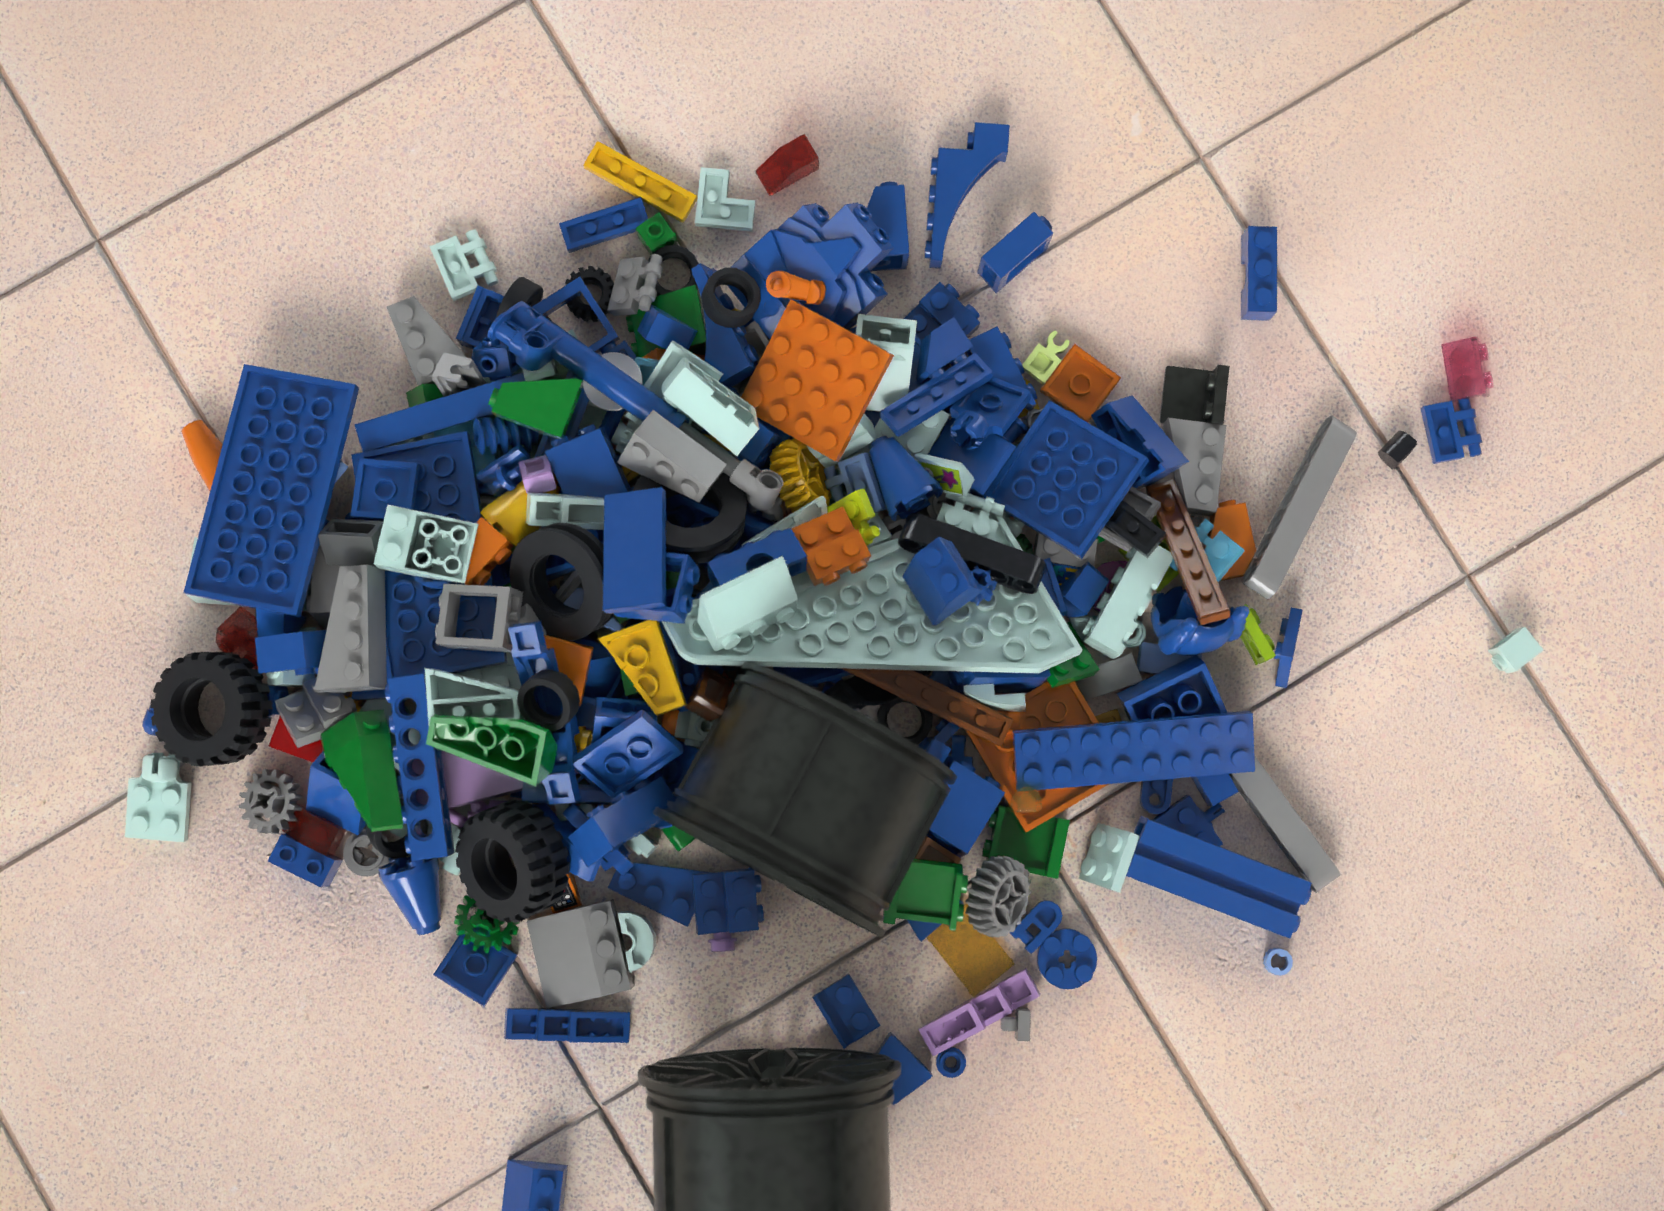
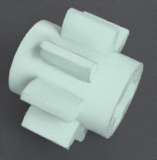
(623, 435)

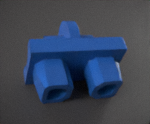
(504, 472)

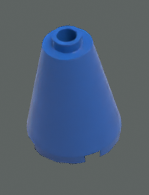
(901, 478)

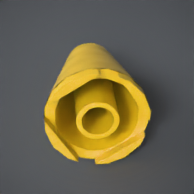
(509, 513)

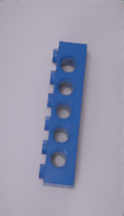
(432, 780)

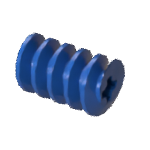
(502, 434)

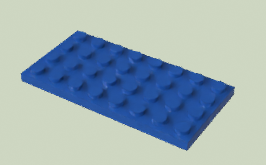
(271, 490)
(450, 490)

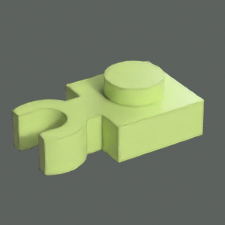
(1043, 360)

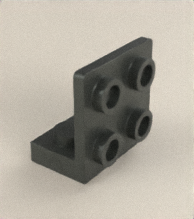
(1195, 394)

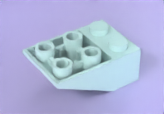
(897, 338)
(425, 545)

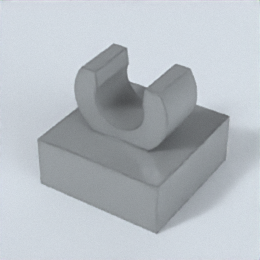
(1019, 1024)

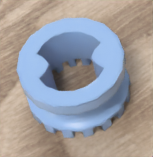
(1281, 953)

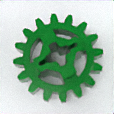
(481, 931)

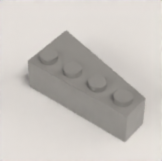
(355, 633)

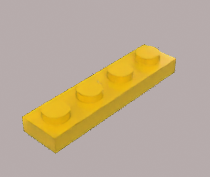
(640, 182)

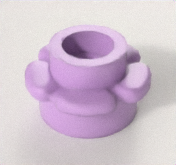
(722, 942)

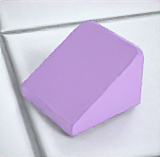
(537, 475)

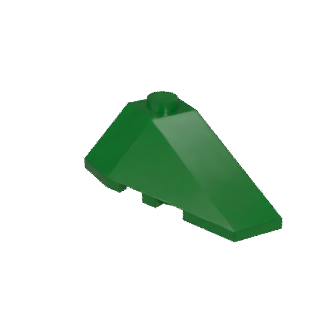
(364, 762)

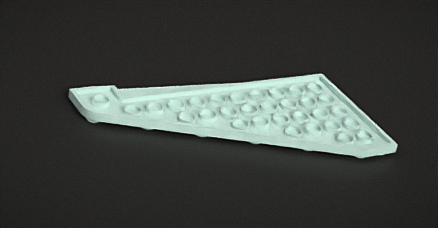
(879, 624)

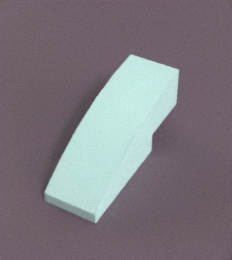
(548, 509)

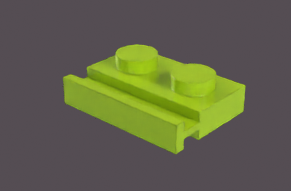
(1257, 644)

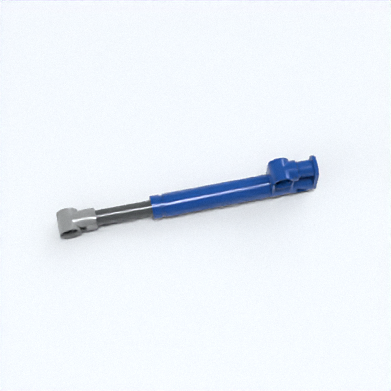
(539, 340)

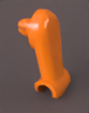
(786, 285)

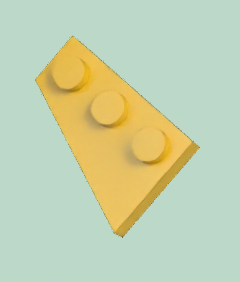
(647, 663)

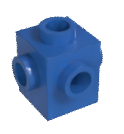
(494, 359)

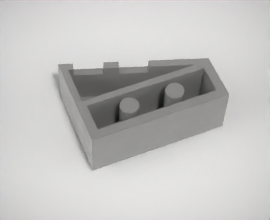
(420, 338)
(671, 458)
(1200, 477)

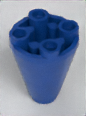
(415, 891)

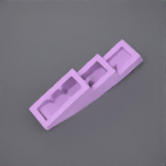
(979, 1012)

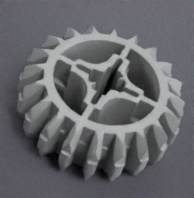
(998, 896)

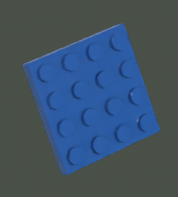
(1066, 479)

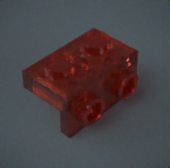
(238, 635)

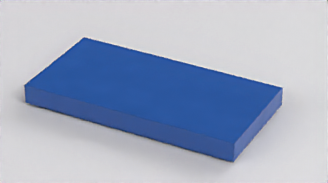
(634, 550)

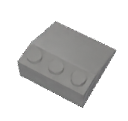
(580, 954)

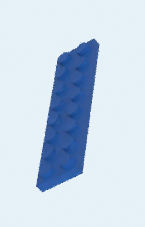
(1134, 750)

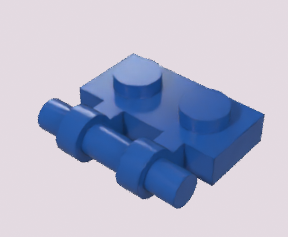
(1443, 432)

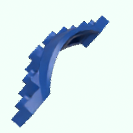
(531, 657)

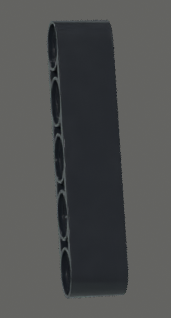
(1007, 564)

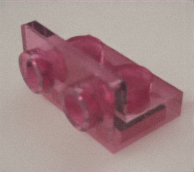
(1467, 369)

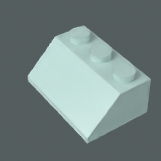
(747, 605)

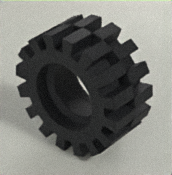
(595, 277)

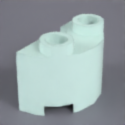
(642, 935)

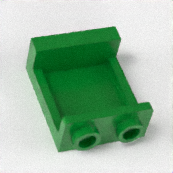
(1037, 849)
(929, 894)

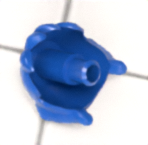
(1180, 629)

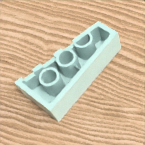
(1126, 601)

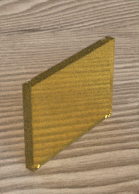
(970, 954)

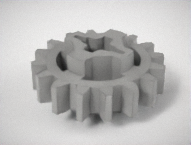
(270, 801)

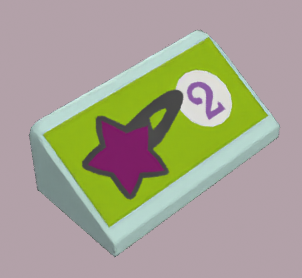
(950, 474)

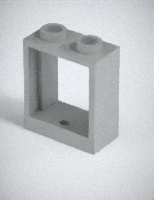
(507, 614)

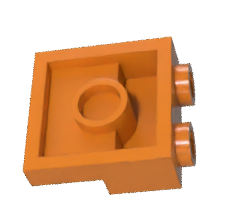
(832, 547)

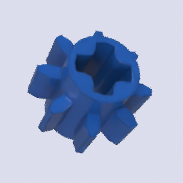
(984, 580)

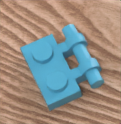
(1220, 550)

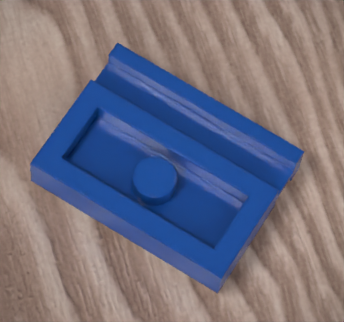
(846, 1011)

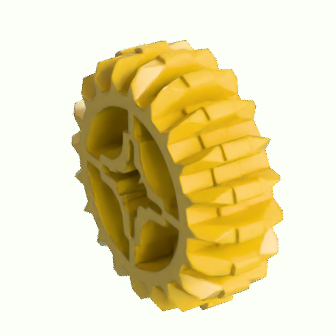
(800, 472)

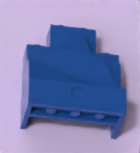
(824, 250)

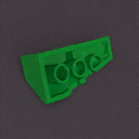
(497, 743)

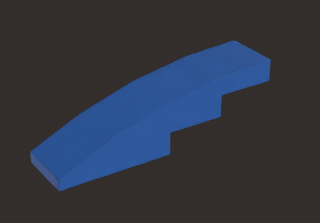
(567, 1025)

